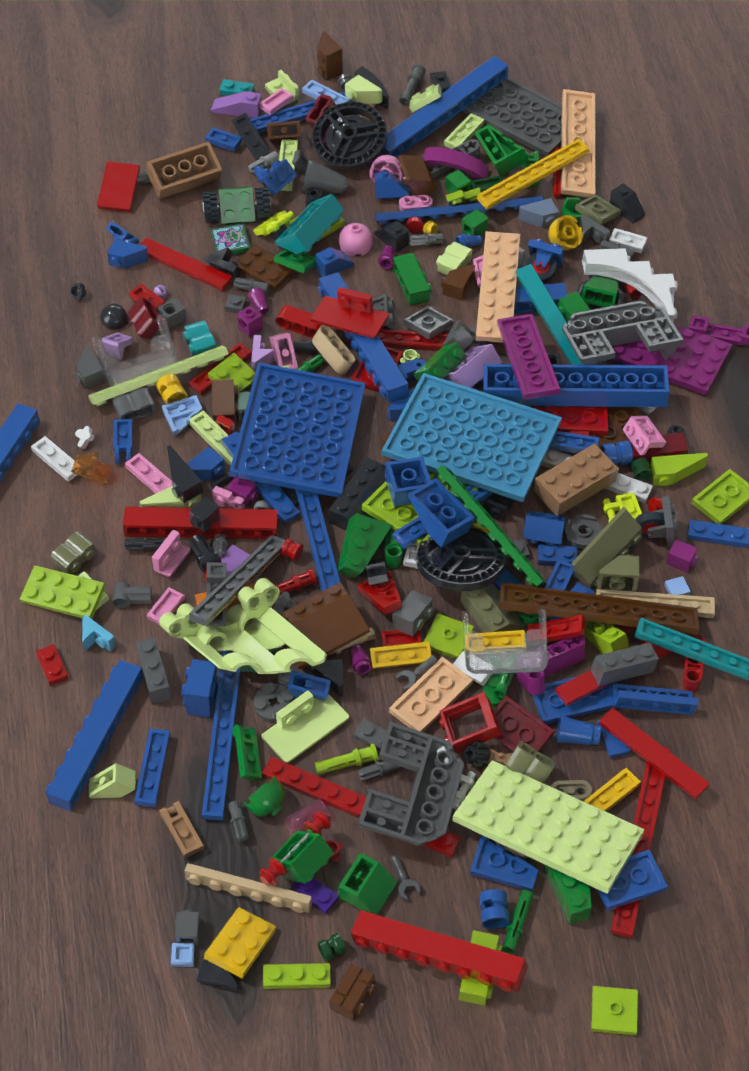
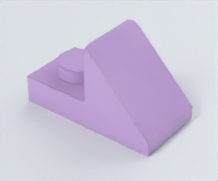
(116, 343)
(260, 354)

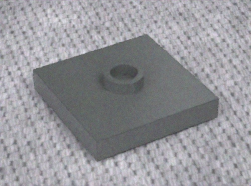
(428, 322)

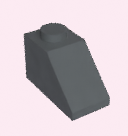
(89, 369)

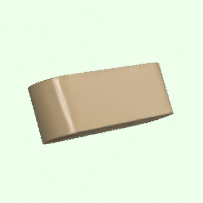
(333, 349)

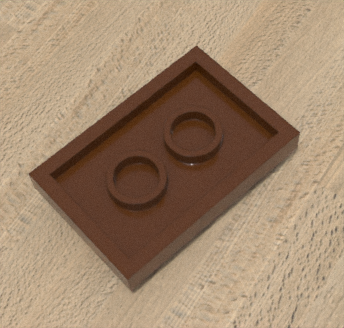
(259, 265)

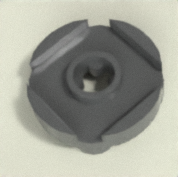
(574, 527)
(269, 693)

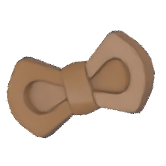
(498, 757)

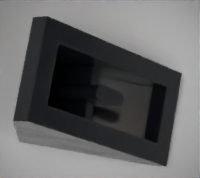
(332, 671)

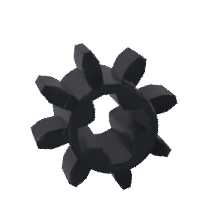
(477, 753)

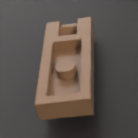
(181, 829)

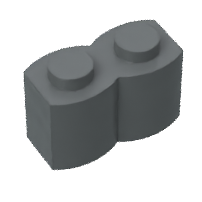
(134, 405)

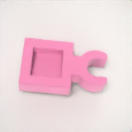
(226, 499)

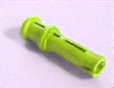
(356, 758)

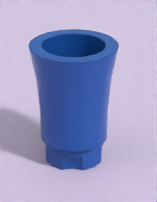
(577, 732)

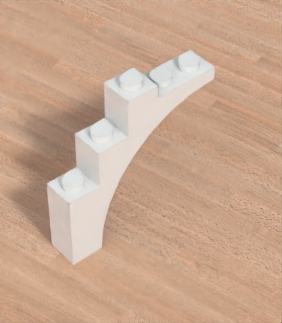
(638, 274)

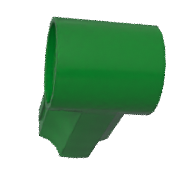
(393, 551)

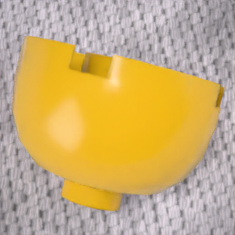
(565, 232)

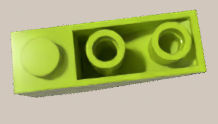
(605, 637)

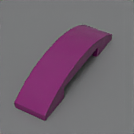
(457, 160)
(729, 334)

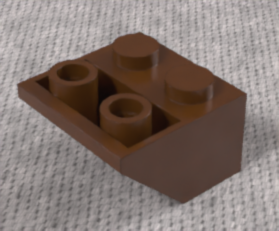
(417, 174)

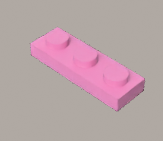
(148, 473)

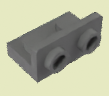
(385, 304)

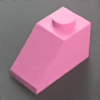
(283, 350)

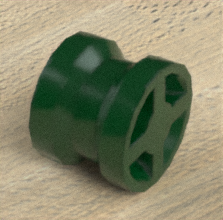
(641, 469)

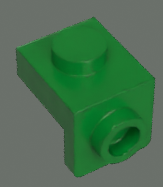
(569, 206)

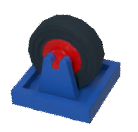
(545, 258)

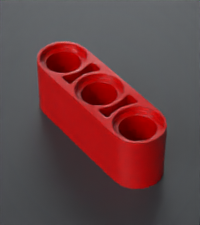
(297, 321)
(692, 671)

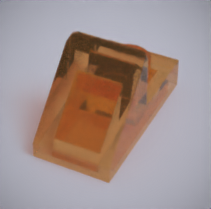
(88, 466)

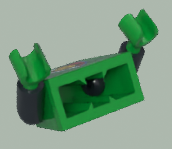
(601, 292)

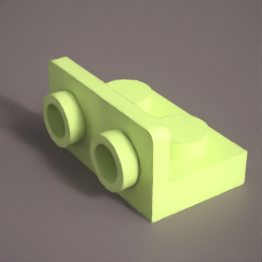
(283, 81)

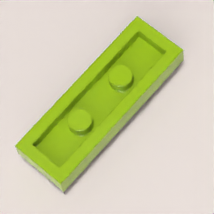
(296, 976)

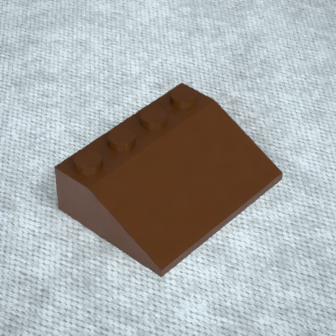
(327, 620)

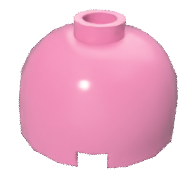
(386, 163)
(356, 239)

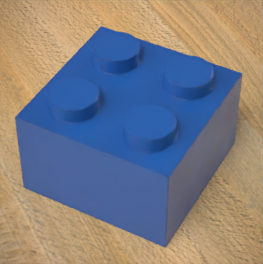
(404, 477)
(200, 688)

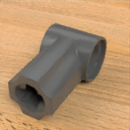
(125, 595)

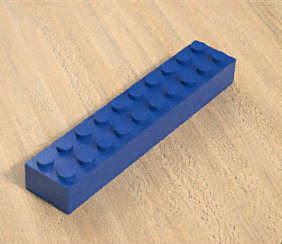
(588, 385)

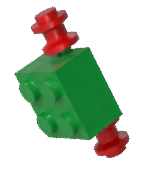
(301, 854)

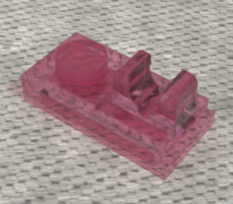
(297, 820)

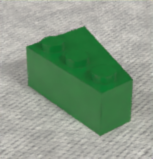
(500, 150)
(360, 543)
(571, 894)

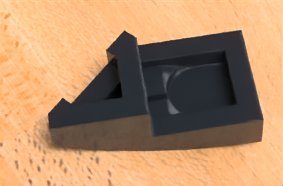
(215, 975)

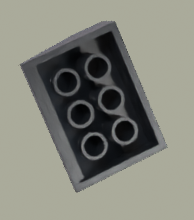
(358, 490)

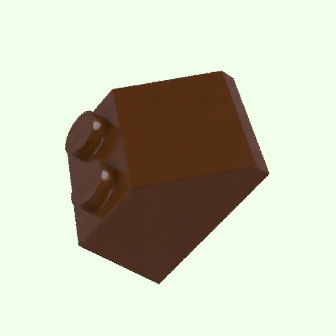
(329, 57)

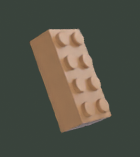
(184, 170)
(575, 479)

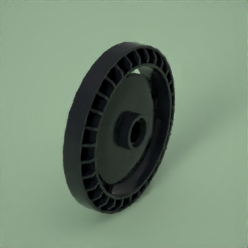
(351, 151)
(463, 562)

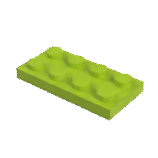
(62, 592)

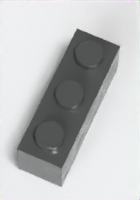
(624, 664)
(153, 670)

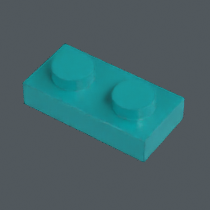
(231, 87)

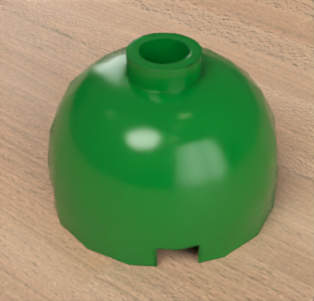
(267, 799)

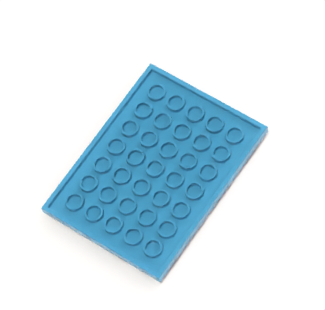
(474, 435)

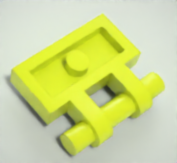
(273, 223)
(627, 501)

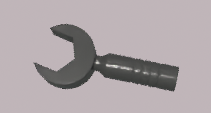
(411, 676)
(406, 884)

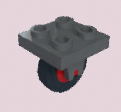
(660, 523)

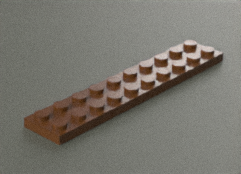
(597, 607)

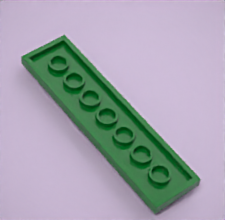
(486, 521)

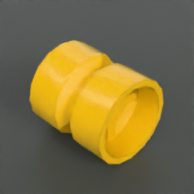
(171, 388)

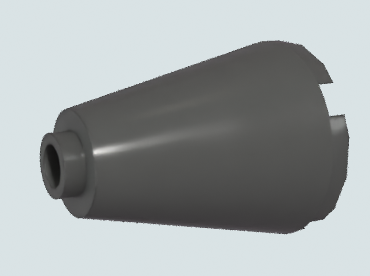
(323, 178)

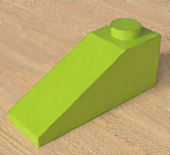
(671, 469)

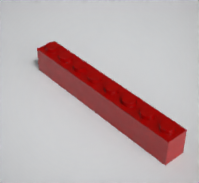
(232, 522)
(439, 951)

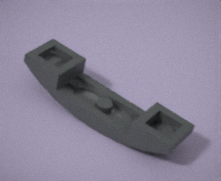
(215, 575)

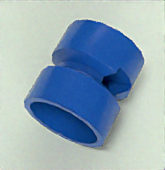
(618, 453)
(494, 909)

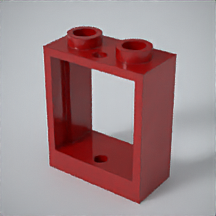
(464, 708)

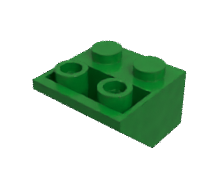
(367, 885)

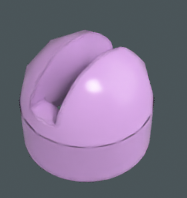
(158, 291)

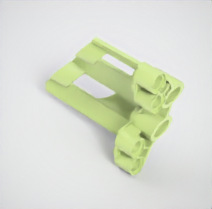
(249, 632)

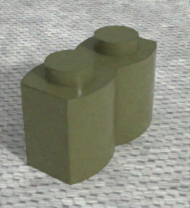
(73, 553)
(530, 762)

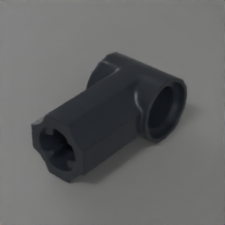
(203, 551)

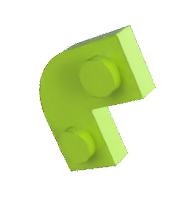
(460, 197)

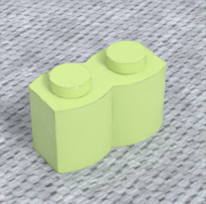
(454, 258)

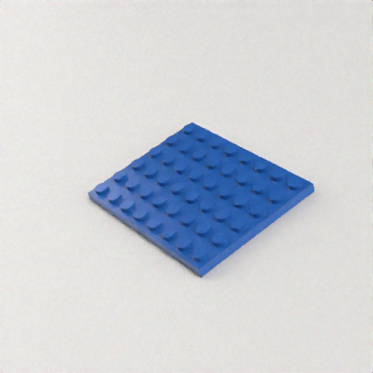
(298, 430)

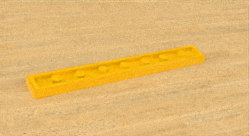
(533, 174)

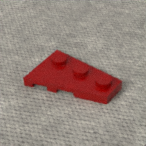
(382, 595)

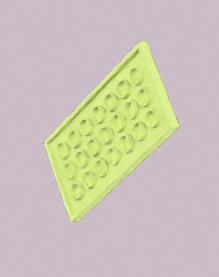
(549, 826)

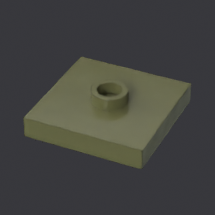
(598, 209)

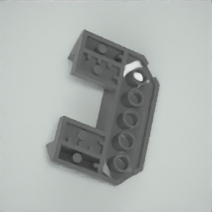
(597, 330)
(433, 790)

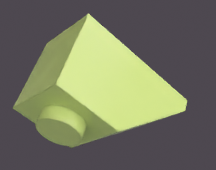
(363, 91)
(112, 782)

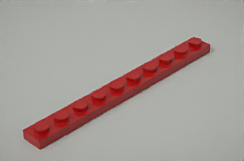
(338, 797)
(645, 818)

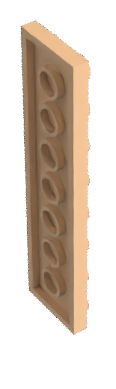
(577, 123)
(497, 283)

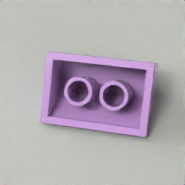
(472, 367)

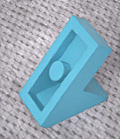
(94, 633)

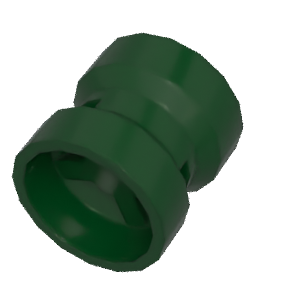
(331, 947)

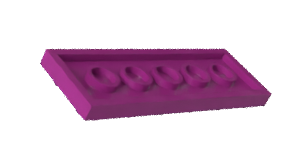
(528, 356)

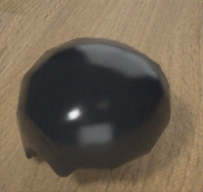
(113, 316)

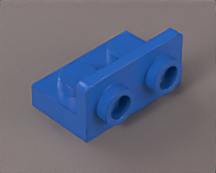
(277, 176)

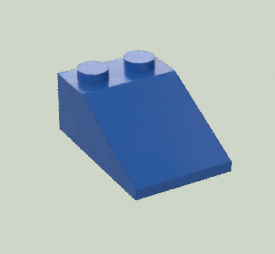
(440, 512)

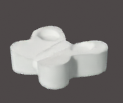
(85, 436)

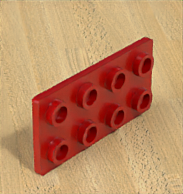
(351, 313)

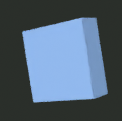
(677, 586)
(182, 955)

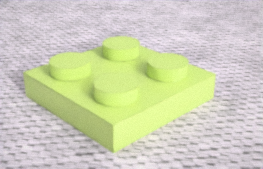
(419, 100)

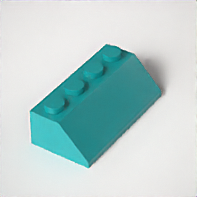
(310, 225)

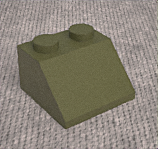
(620, 574)

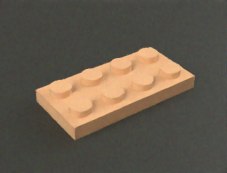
(430, 694)

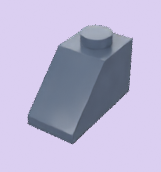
(539, 213)

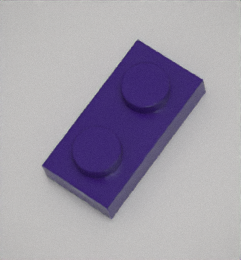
(322, 896)

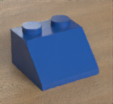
(544, 528)

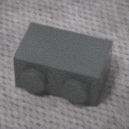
(413, 614)

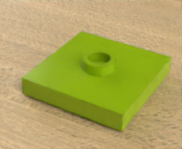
(446, 636)
(614, 1010)

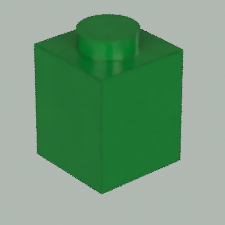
(457, 181)
(475, 223)

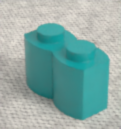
(199, 337)

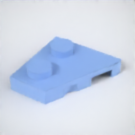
(180, 412)

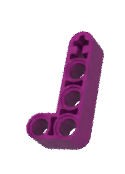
(559, 656)

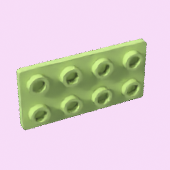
(303, 725)

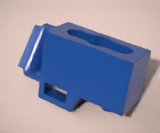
(121, 234)

